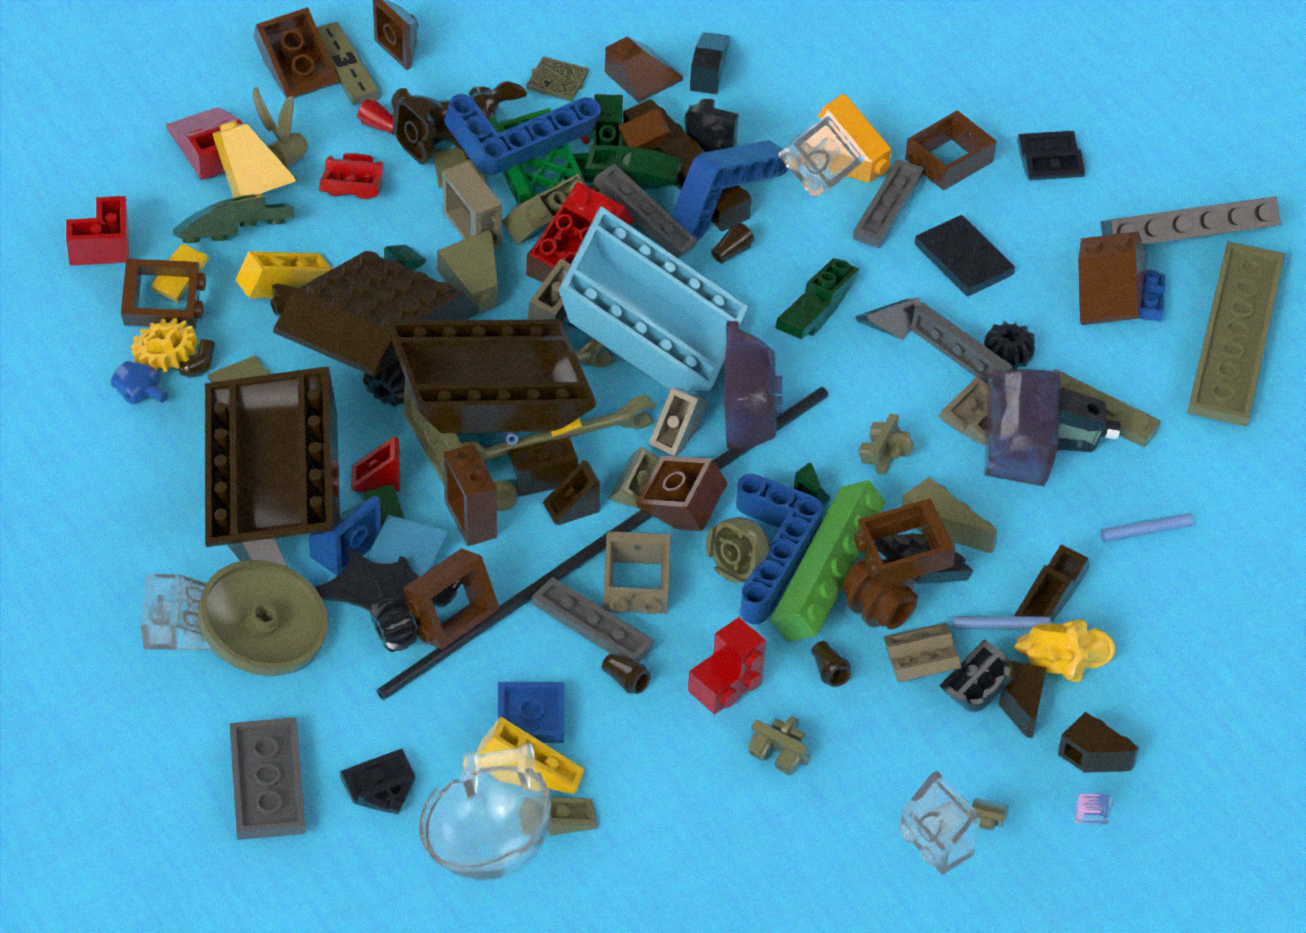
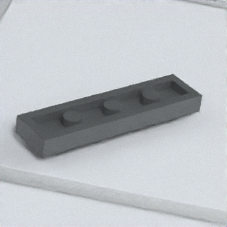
(888, 203)
(645, 211)
(956, 343)
(592, 621)

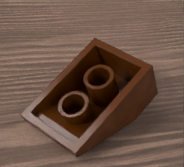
(295, 53)
(1111, 277)

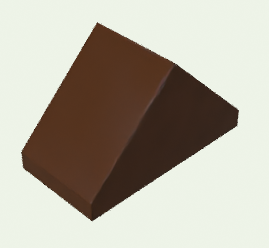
(645, 131)

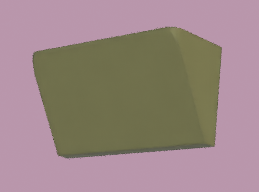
(634, 477)

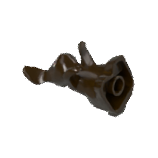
(420, 119)

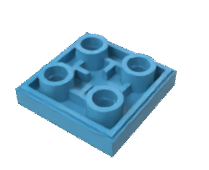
(411, 540)

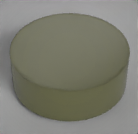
(505, 495)

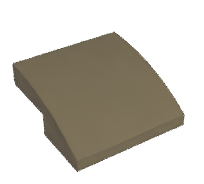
(969, 411)
(922, 652)

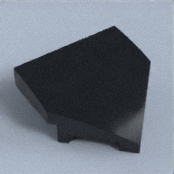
(380, 782)

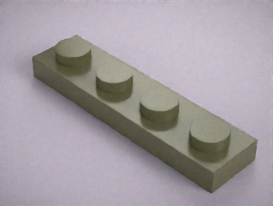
(1134, 423)

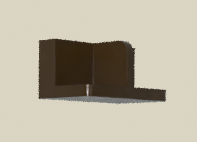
(542, 465)

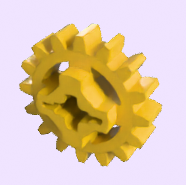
(164, 344)

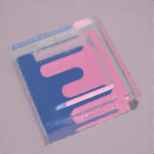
(1093, 808)

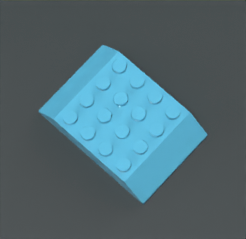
(648, 305)

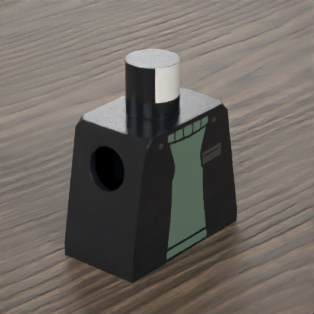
(1083, 422)

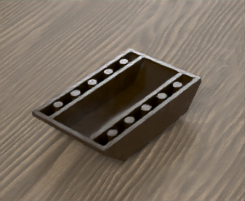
(349, 306)
(492, 374)
(271, 457)

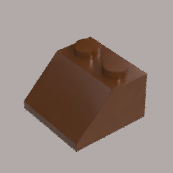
(683, 491)

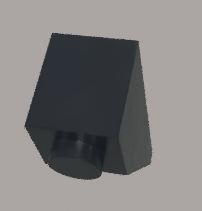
(708, 62)

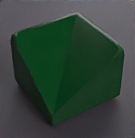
(807, 482)

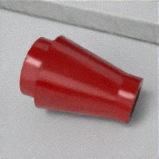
(375, 116)

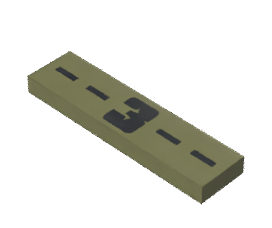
(347, 64)

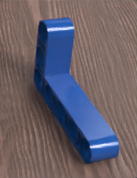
(502, 151)
(720, 170)
(798, 520)

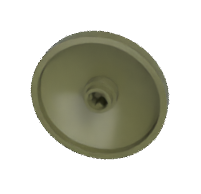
(262, 617)

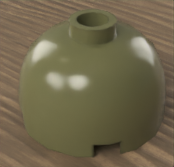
(737, 547)

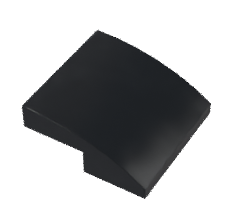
(1050, 155)

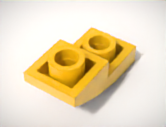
(176, 286)

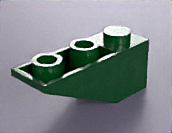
(606, 127)

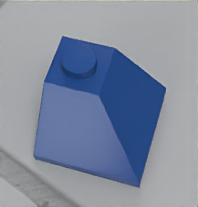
(354, 532)

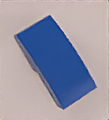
(1153, 296)

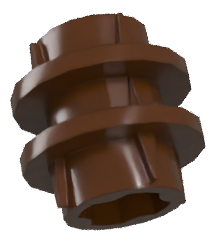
(879, 606)

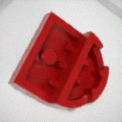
(352, 175)

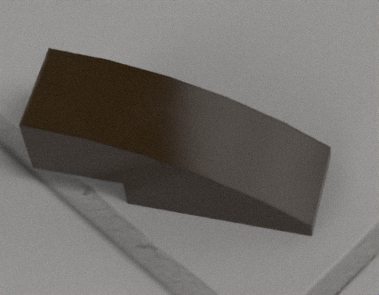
(1054, 584)

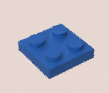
(534, 708)

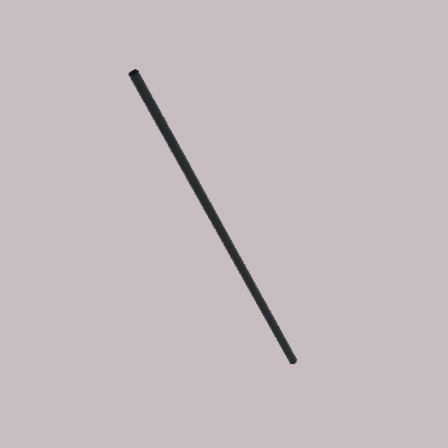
(572, 563)

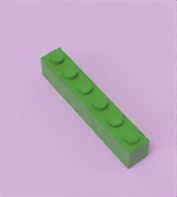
(825, 563)

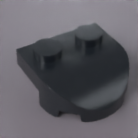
(710, 126)
(979, 678)

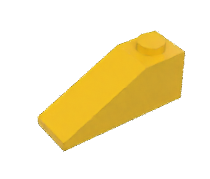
(265, 269)
(555, 768)

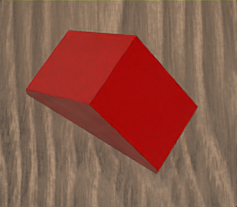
(378, 468)

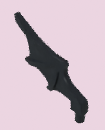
(367, 582)

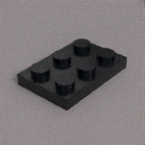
(964, 255)
(906, 545)

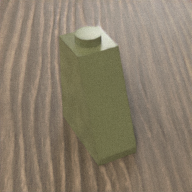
(471, 269)

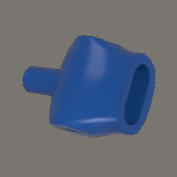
(138, 381)

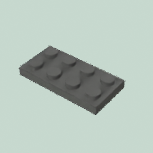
(267, 778)

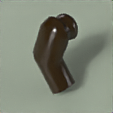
(199, 363)

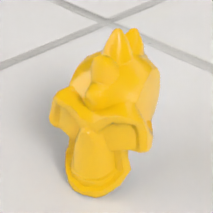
(1066, 648)

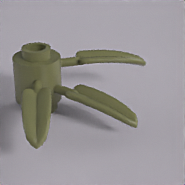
(289, 146)

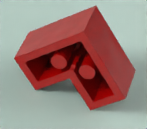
(100, 238)
(731, 669)

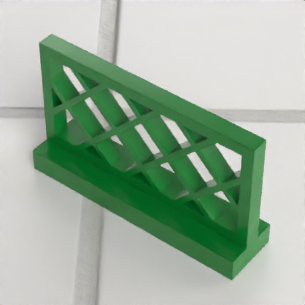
(516, 176)

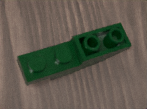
(642, 165)
(222, 217)
(819, 301)

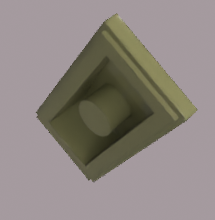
(572, 815)

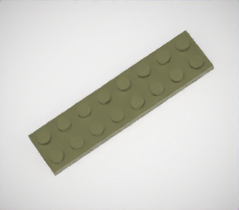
(1236, 334)

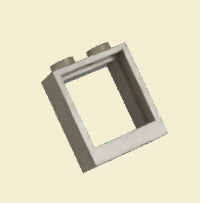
(471, 203)
(652, 550)

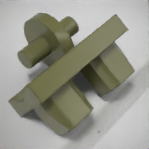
(887, 445)
(791, 751)

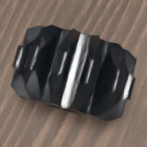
(1011, 343)
(387, 385)
(393, 623)

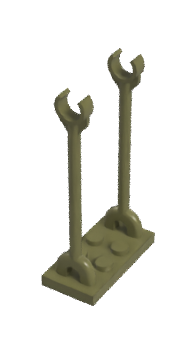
(437, 443)

